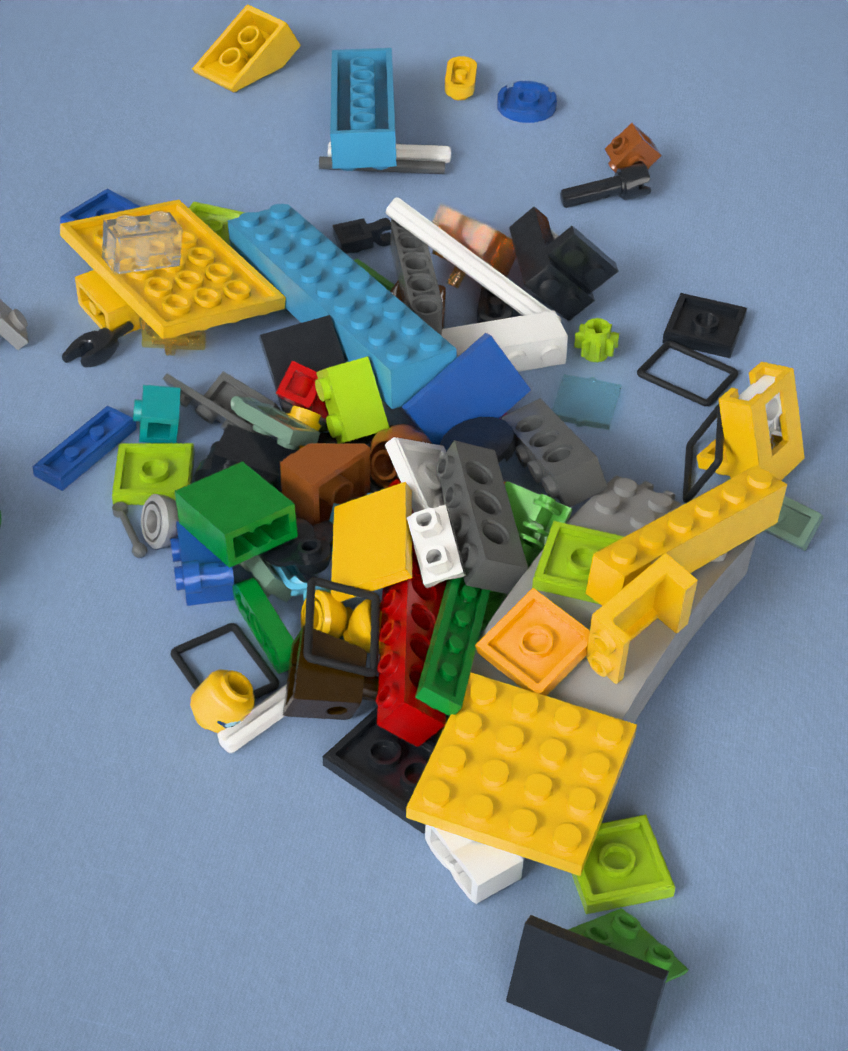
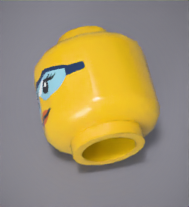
(222, 700)

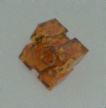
(479, 238)

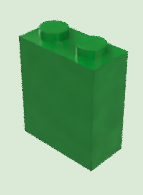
(236, 514)

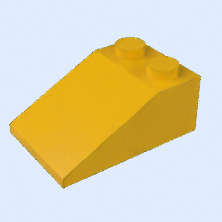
(248, 50)

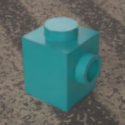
(158, 414)

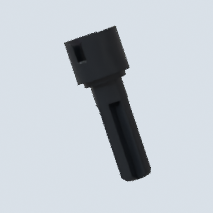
(626, 183)

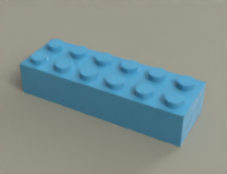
(362, 109)

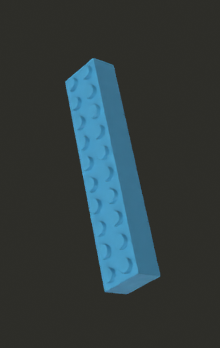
(326, 281)

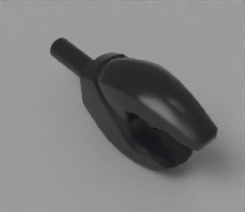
(96, 346)

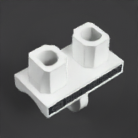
(435, 545)

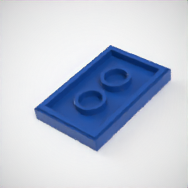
(472, 386)

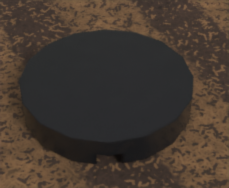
(485, 433)

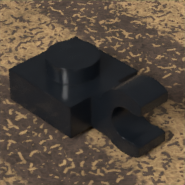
(359, 235)

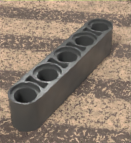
(416, 276)

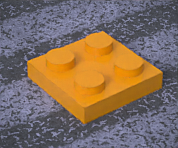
(535, 644)

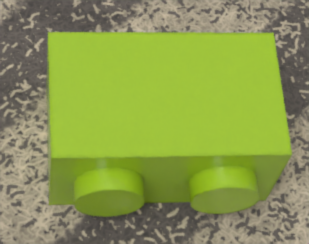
(351, 400)

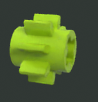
(596, 340)

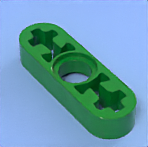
(264, 623)

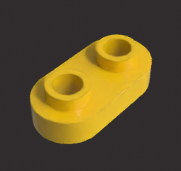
(460, 77)

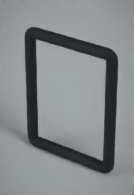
(641, 372)
(688, 492)
(309, 624)
(175, 654)

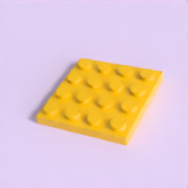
(523, 773)

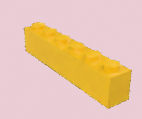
(691, 532)

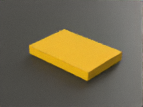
(372, 540)

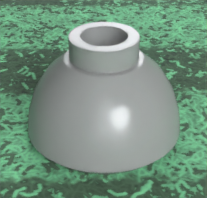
(159, 520)

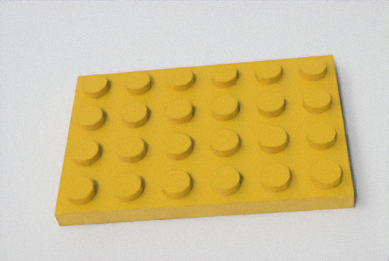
(203, 292)

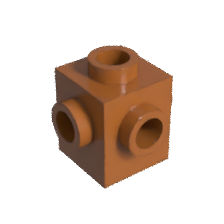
(631, 148)

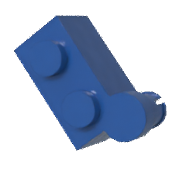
(201, 572)

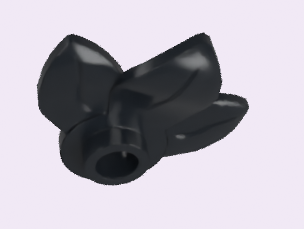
(308, 551)

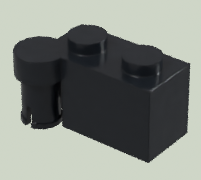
(240, 445)

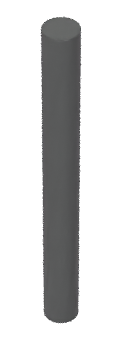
(403, 166)

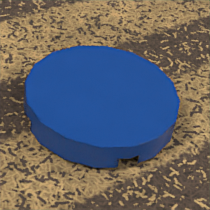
(526, 102)

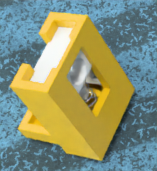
(759, 425)

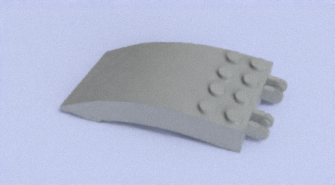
(652, 652)

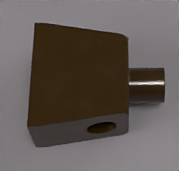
(322, 690)

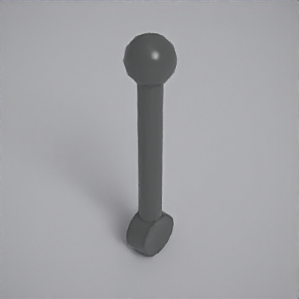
(121, 510)

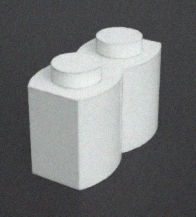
(474, 865)

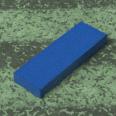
(84, 448)

